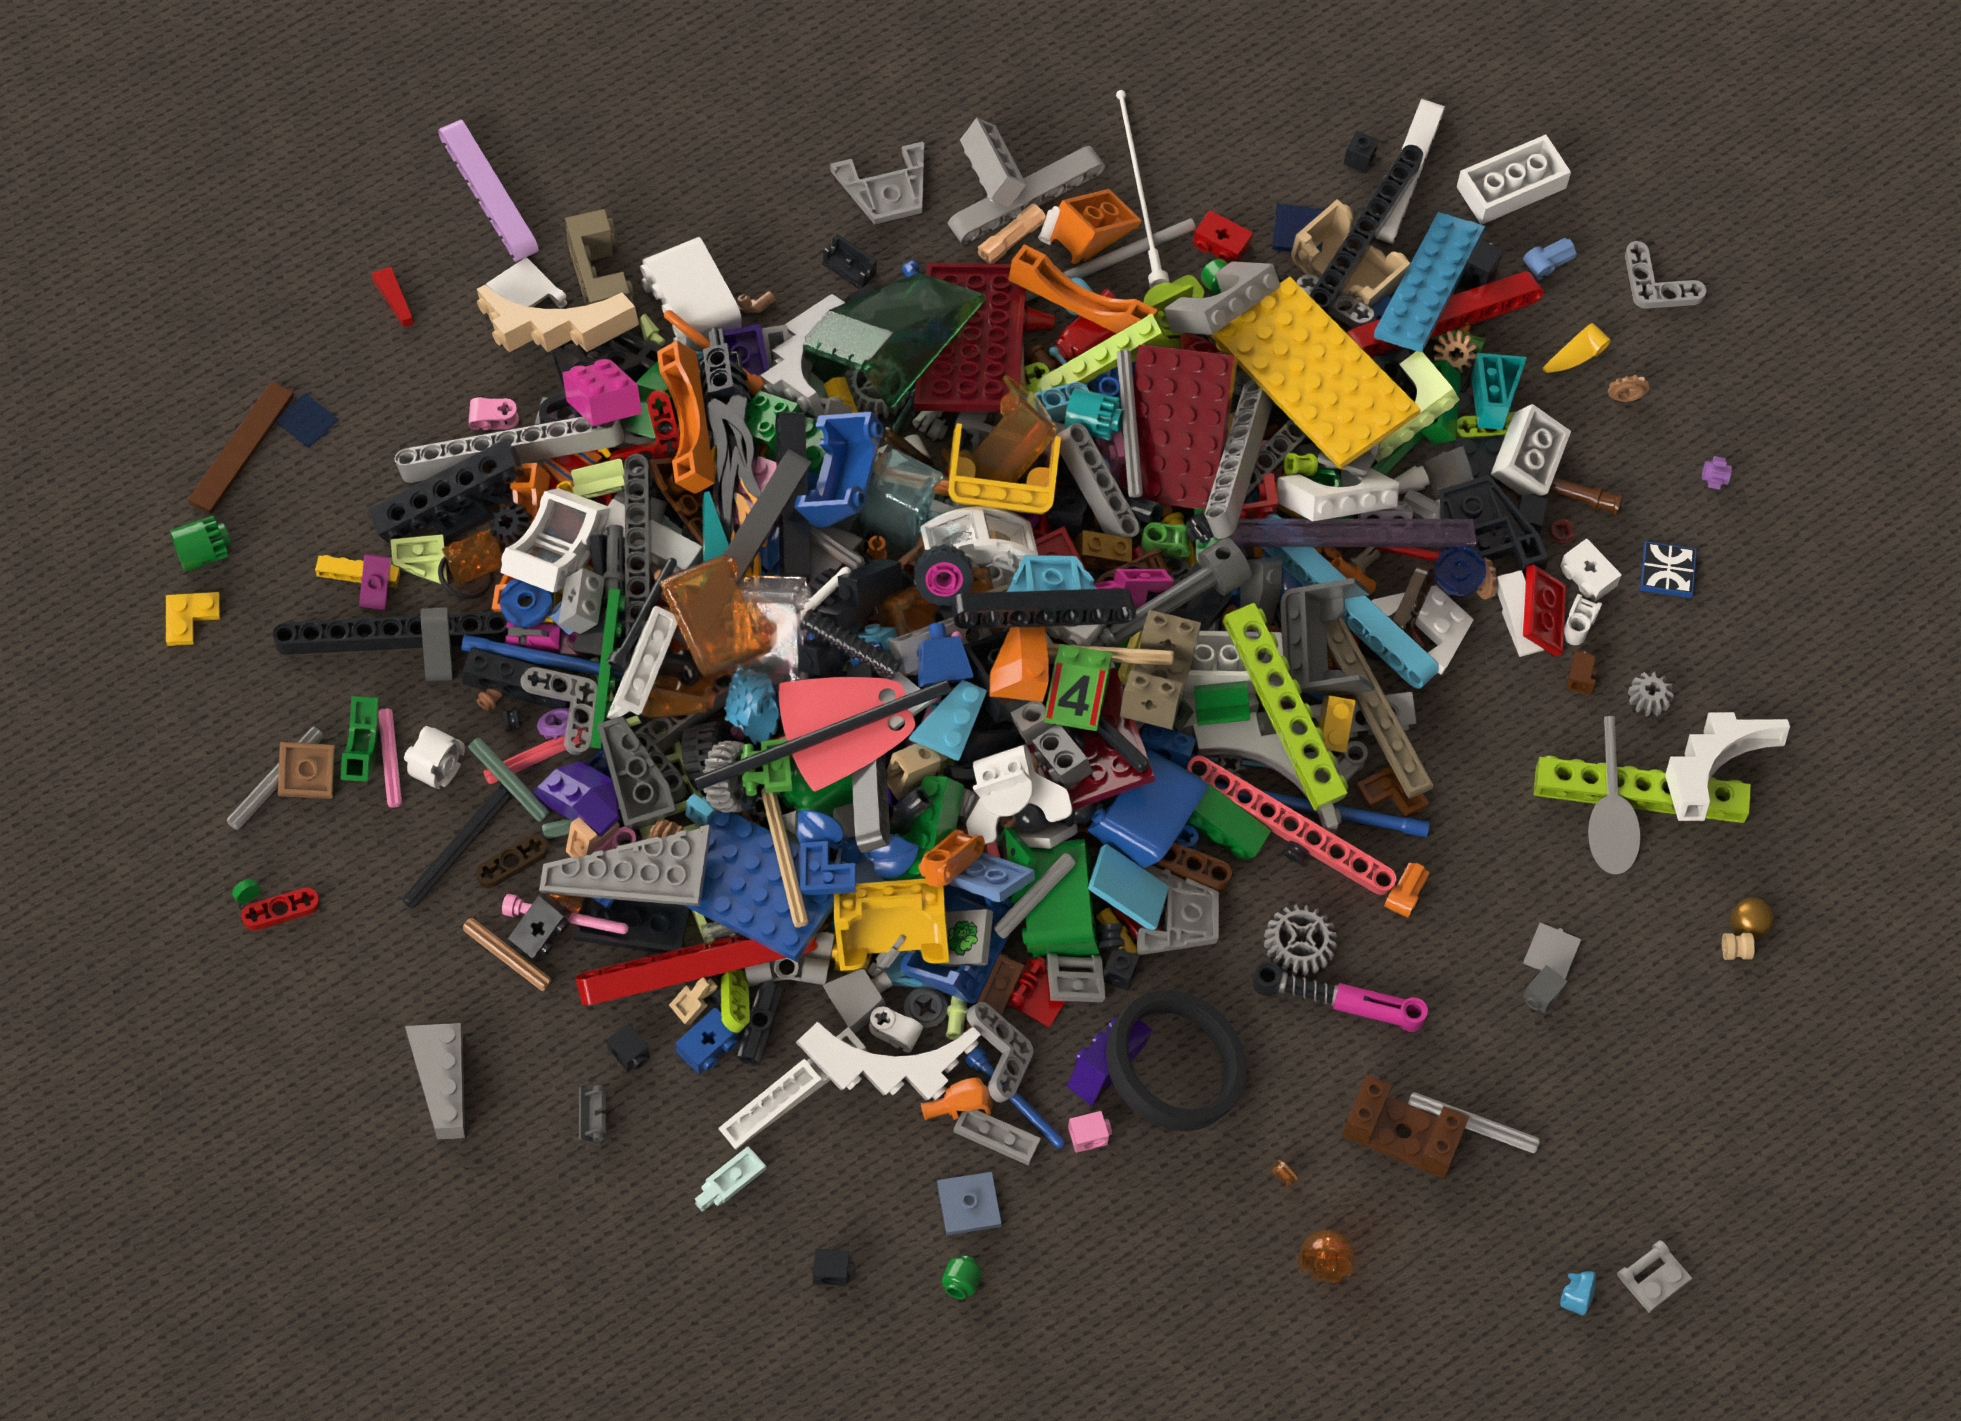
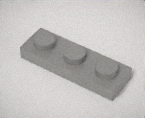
(997, 1135)

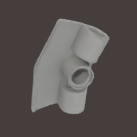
(810, 967)

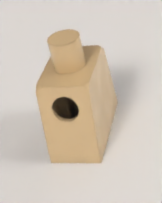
(909, 768)

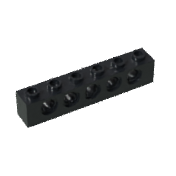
(432, 490)

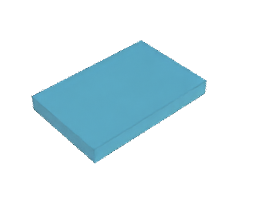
(1128, 887)

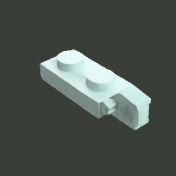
(730, 1179)

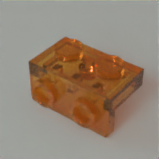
(473, 557)

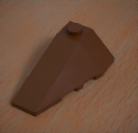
(684, 502)

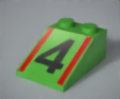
(1078, 687)

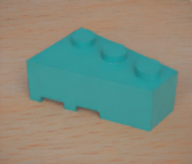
(1494, 387)

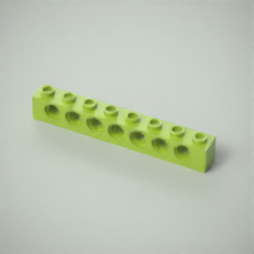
(1318, 793)
(1653, 799)

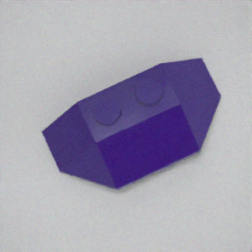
(582, 793)

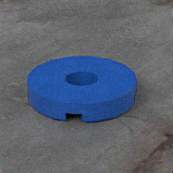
(525, 616)

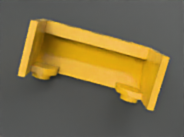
(1033, 497)

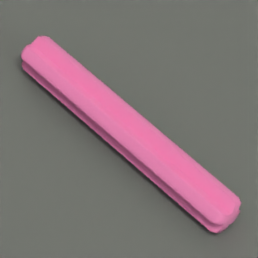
(390, 759)

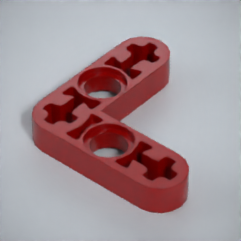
(657, 448)

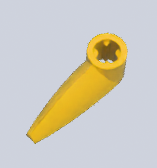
(1585, 345)

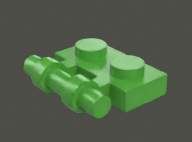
(775, 775)

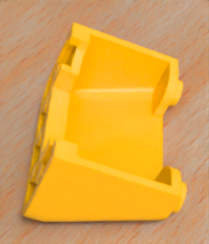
(882, 913)

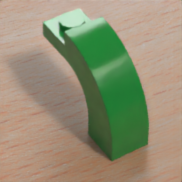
(361, 748)

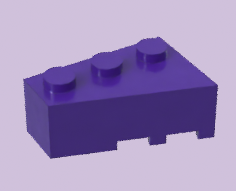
(1091, 1068)

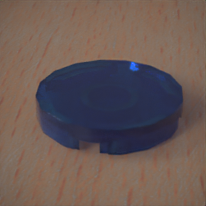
(1460, 570)

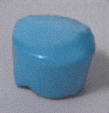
(1579, 1293)

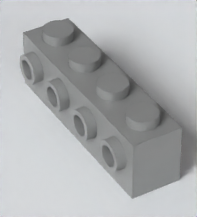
(992, 162)

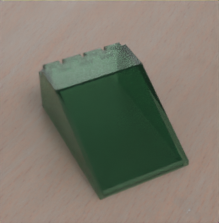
(891, 332)

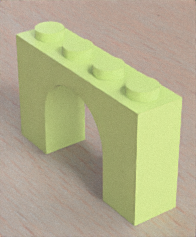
(1433, 398)

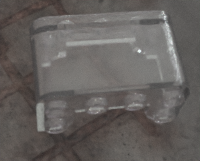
(777, 607)

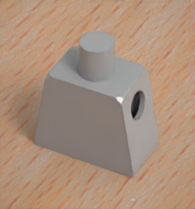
(857, 996)

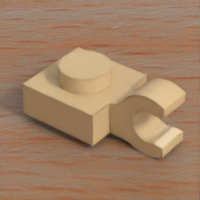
(690, 1001)

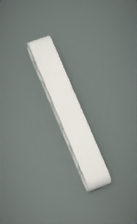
(1420, 134)

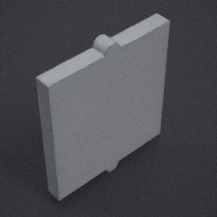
(1552, 949)

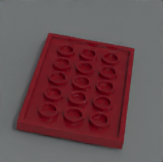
(1181, 422)

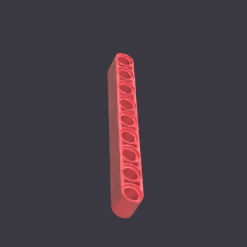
(1304, 827)

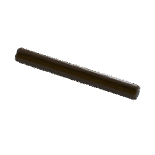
(896, 441)

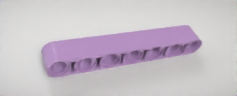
(489, 190)

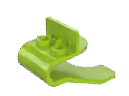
(1166, 293)

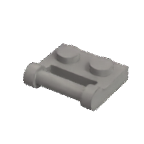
(1075, 985)
(1661, 1283)

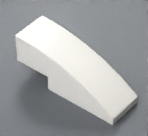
(1512, 598)

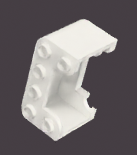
(692, 289)

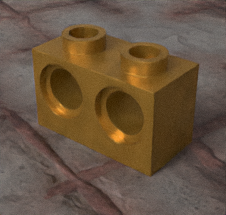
(1103, 550)

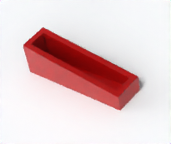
(389, 288)

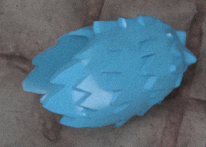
(752, 705)

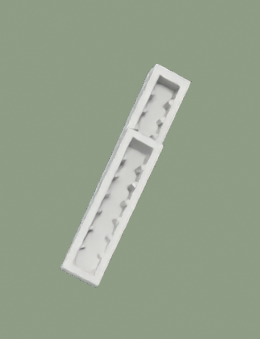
(780, 1097)

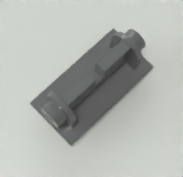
(591, 1120)

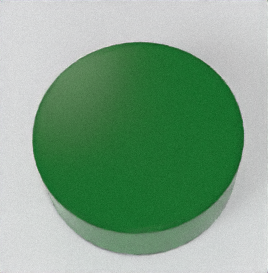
(245, 891)

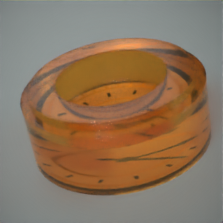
(1284, 1173)

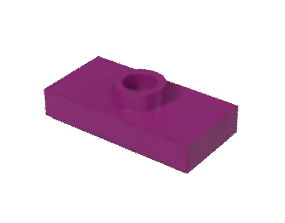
(375, 581)

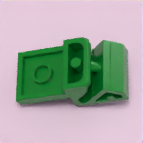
(761, 424)

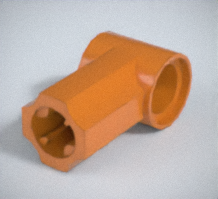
(1405, 894)

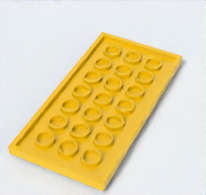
(1316, 374)

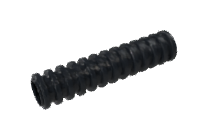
(850, 644)

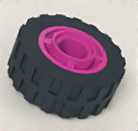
(940, 560)

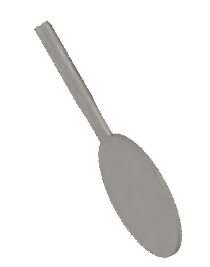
(1613, 822)

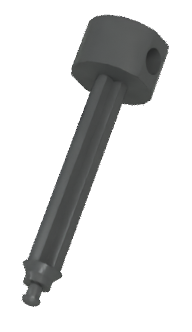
(1221, 567)

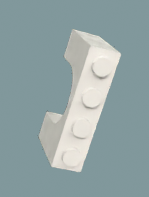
(1323, 502)

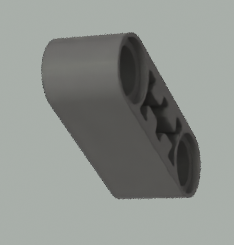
(436, 644)

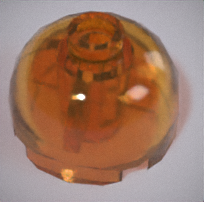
(1327, 1255)

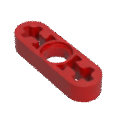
(274, 919)

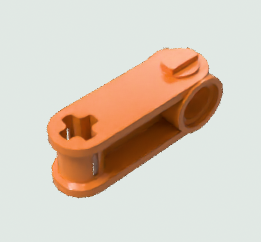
(950, 857)

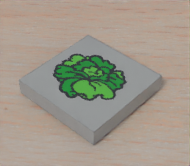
(968, 937)

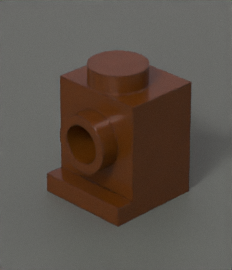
(1582, 673)

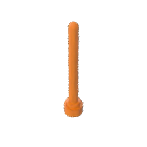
(755, 382)

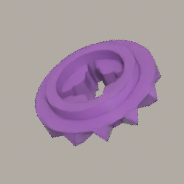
(547, 723)

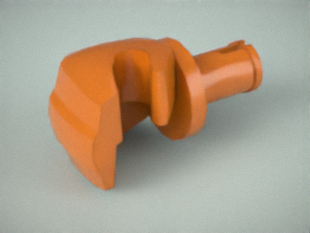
(962, 1096)

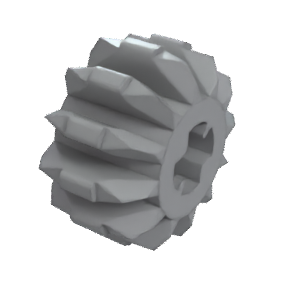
(1640, 694)

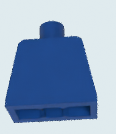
(942, 658)

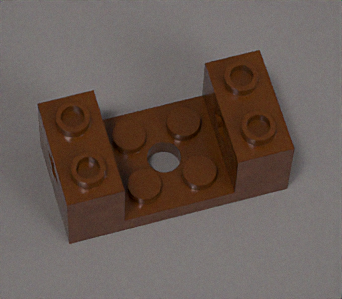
(1375, 1122)

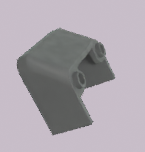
(1305, 636)

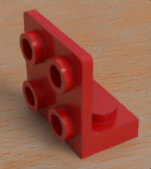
(1267, 502)

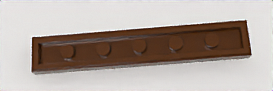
(240, 447)

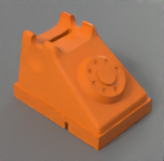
(1092, 223)

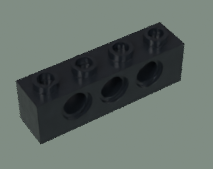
(504, 675)

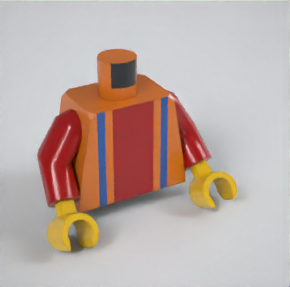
(561, 467)

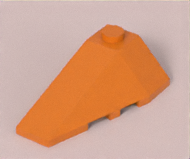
(1021, 665)

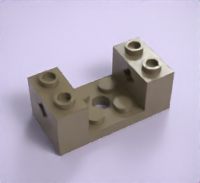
(589, 239)
(1156, 698)

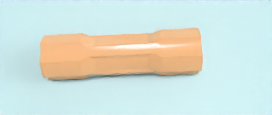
(1025, 223)

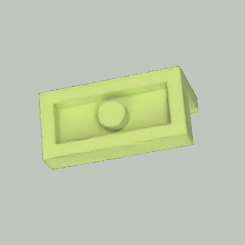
(599, 479)

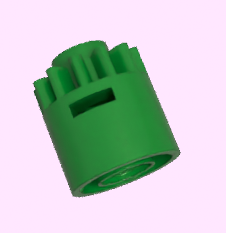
(200, 543)

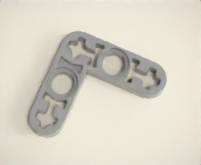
(1656, 290)
(573, 695)
(1014, 1047)

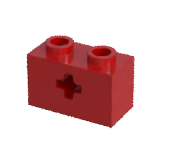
(1222, 238)

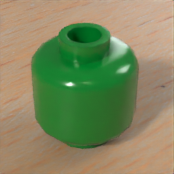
(1208, 275)
(961, 1277)

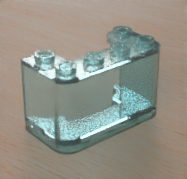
(898, 498)

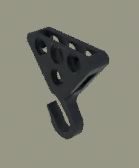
(567, 358)

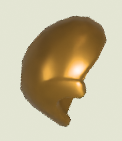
(1752, 917)

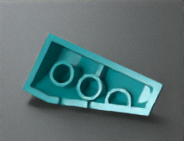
(713, 534)

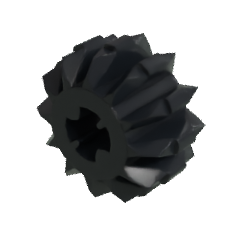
(503, 520)

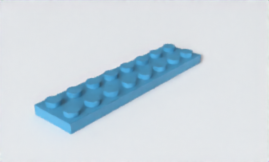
(1429, 282)

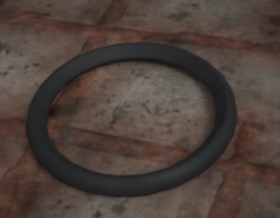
(458, 594)

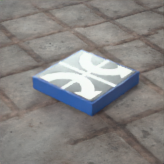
(1668, 569)

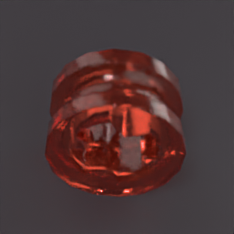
(1562, 523)

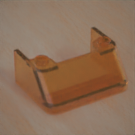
(1015, 439)

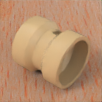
(1737, 946)

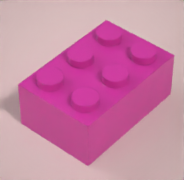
(601, 392)

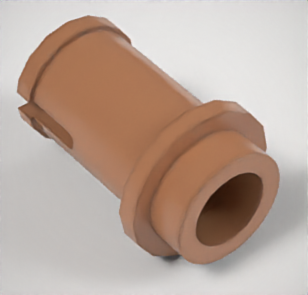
(488, 699)

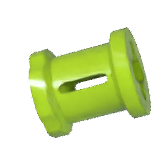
(1298, 464)

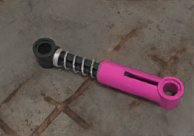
(1344, 997)

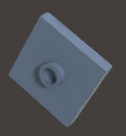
(969, 1203)

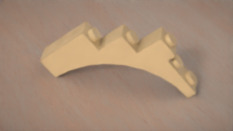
(551, 328)

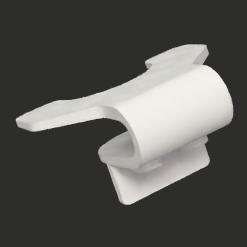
(1006, 786)

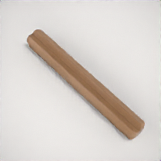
(507, 954)

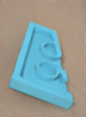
(951, 721)

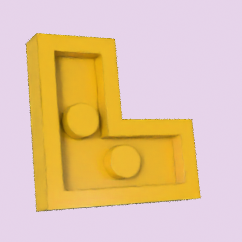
(184, 610)

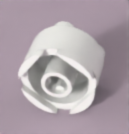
(434, 757)

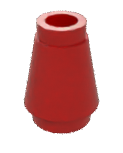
(1037, 320)

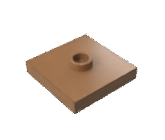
(306, 770)

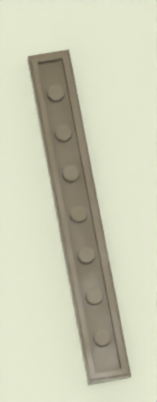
(1378, 712)

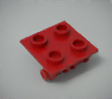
(1033, 994)

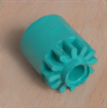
(1096, 412)

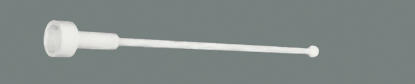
(1157, 276)

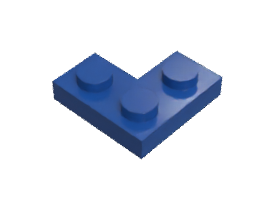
(819, 876)

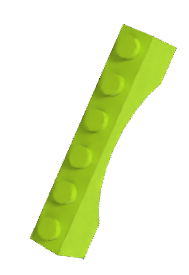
(1104, 355)

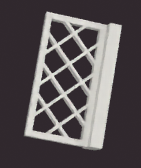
(644, 663)

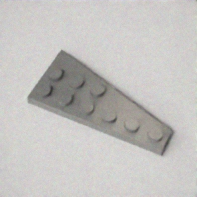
(645, 871)

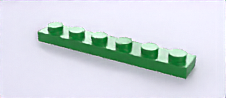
(606, 680)

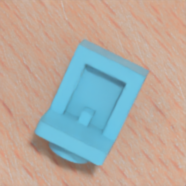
(876, 633)

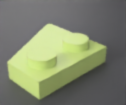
(419, 556)

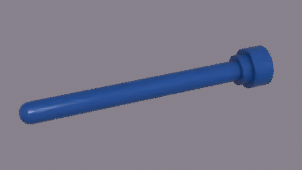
(978, 1060)

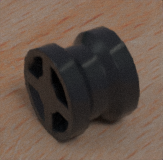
(1110, 936)

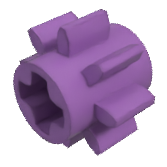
(1716, 472)

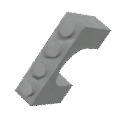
(1241, 288)

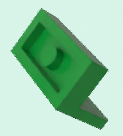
(1222, 703)

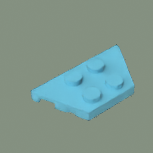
(1050, 573)

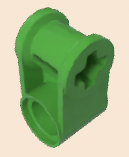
(1168, 540)

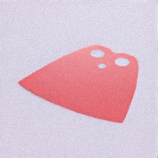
(824, 701)

